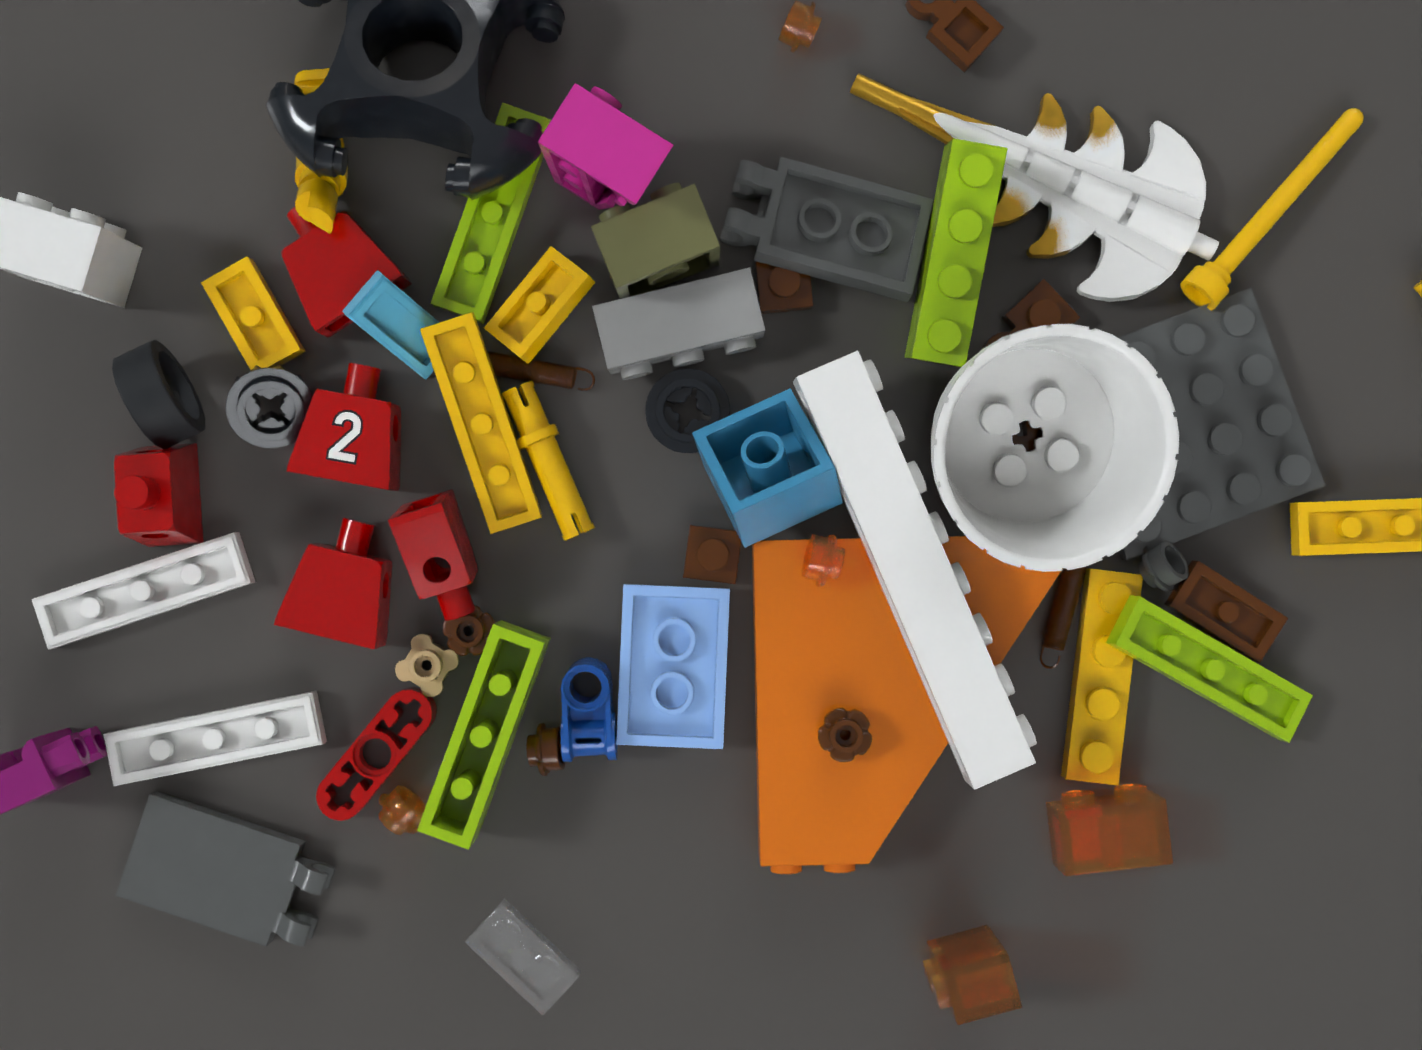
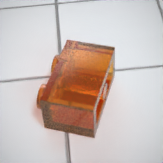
(1109, 830)
(971, 975)

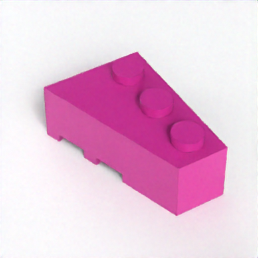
(600, 149)

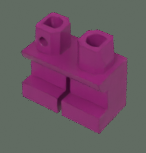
(47, 765)

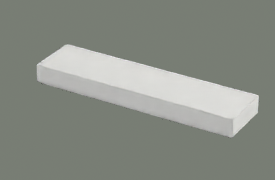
(143, 590)
(215, 738)

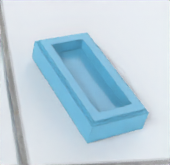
(393, 321)

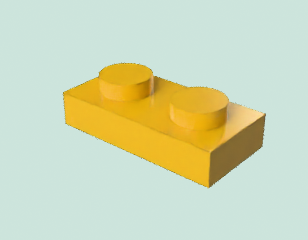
(539, 304)
(252, 315)

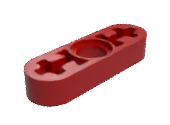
(363, 791)

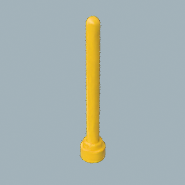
(1211, 281)

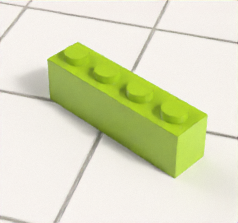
(955, 252)
(483, 734)

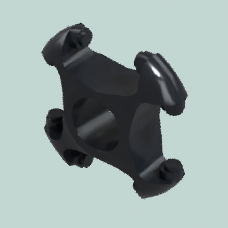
(437, 110)

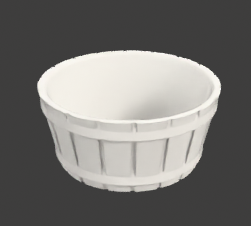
(1092, 472)

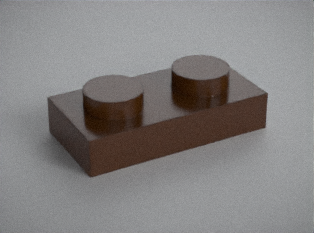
(1226, 611)

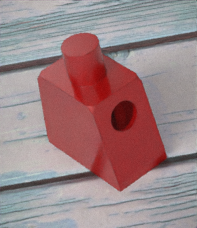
(334, 268)
(159, 495)
(431, 530)
(341, 590)

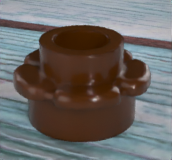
(462, 643)
(839, 720)
(545, 749)

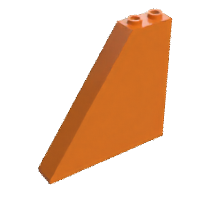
(846, 651)

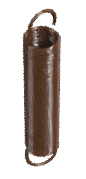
(536, 371)
(1063, 611)

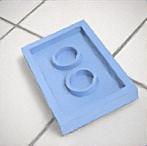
(673, 666)

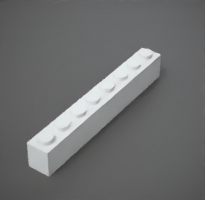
(915, 571)

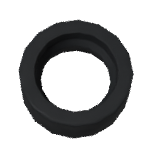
(158, 394)

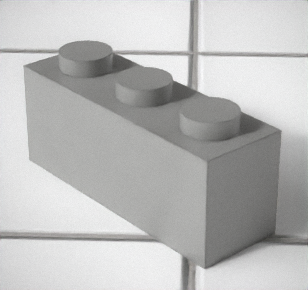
(680, 323)

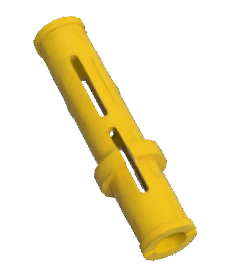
(547, 459)

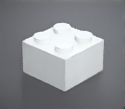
(66, 249)

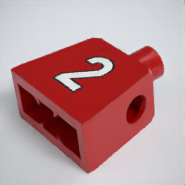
(351, 434)

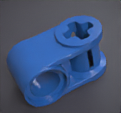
(588, 722)

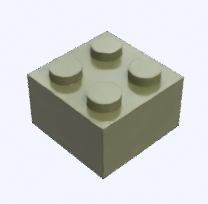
(657, 241)

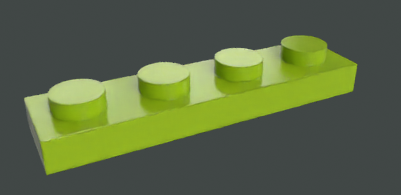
(486, 237)
(1209, 668)

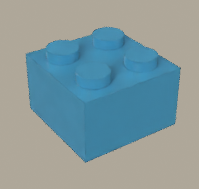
(768, 467)

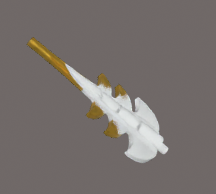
(1140, 216)

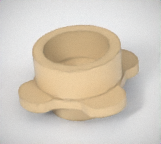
(441, 659)

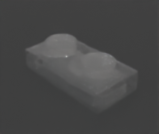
(523, 956)

